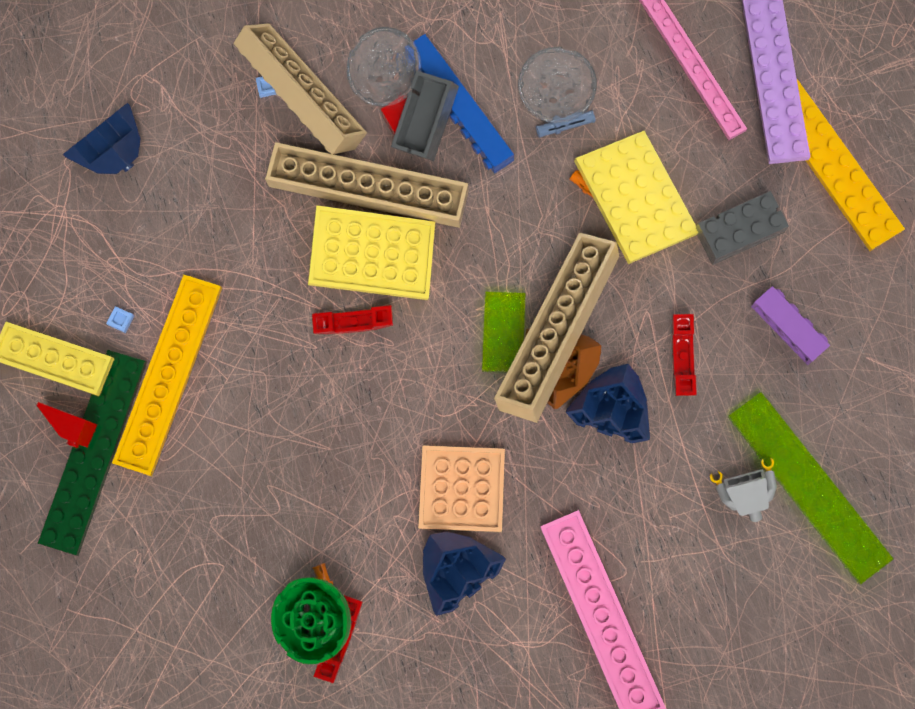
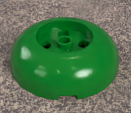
(291, 621)

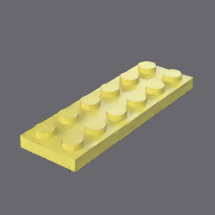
(54, 358)

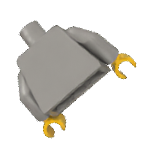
(748, 492)

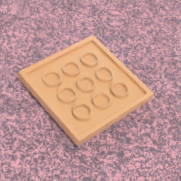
(461, 488)

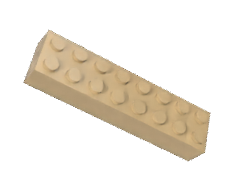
(300, 88)

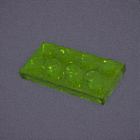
(502, 330)

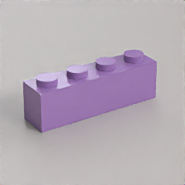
(790, 325)

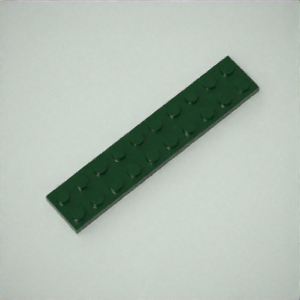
(88, 467)

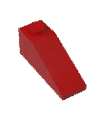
(68, 426)

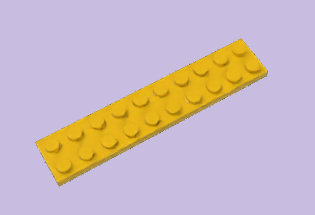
(846, 180)
(167, 375)

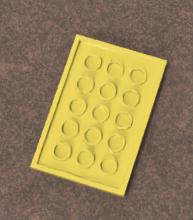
(636, 197)
(371, 253)

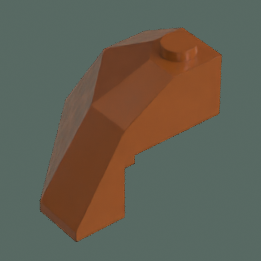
(577, 370)

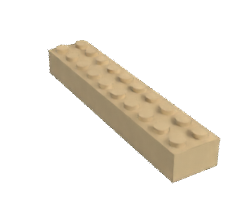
(367, 184)
(557, 327)

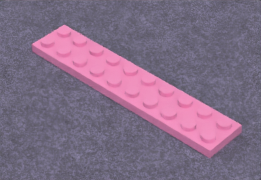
(601, 614)

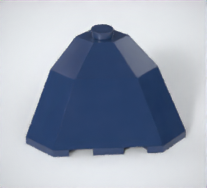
(110, 145)
(614, 405)
(456, 568)

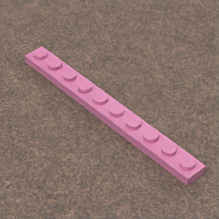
(694, 67)

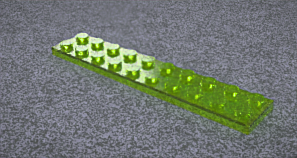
(811, 488)

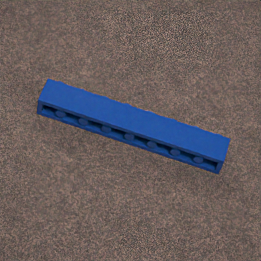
(466, 112)

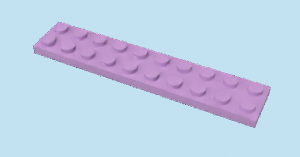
(775, 81)

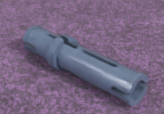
(551, 128)

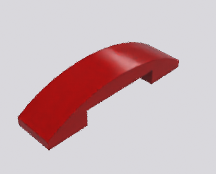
(352, 321)
(683, 355)
(329, 669)

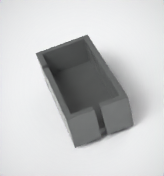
(425, 116)
(741, 228)

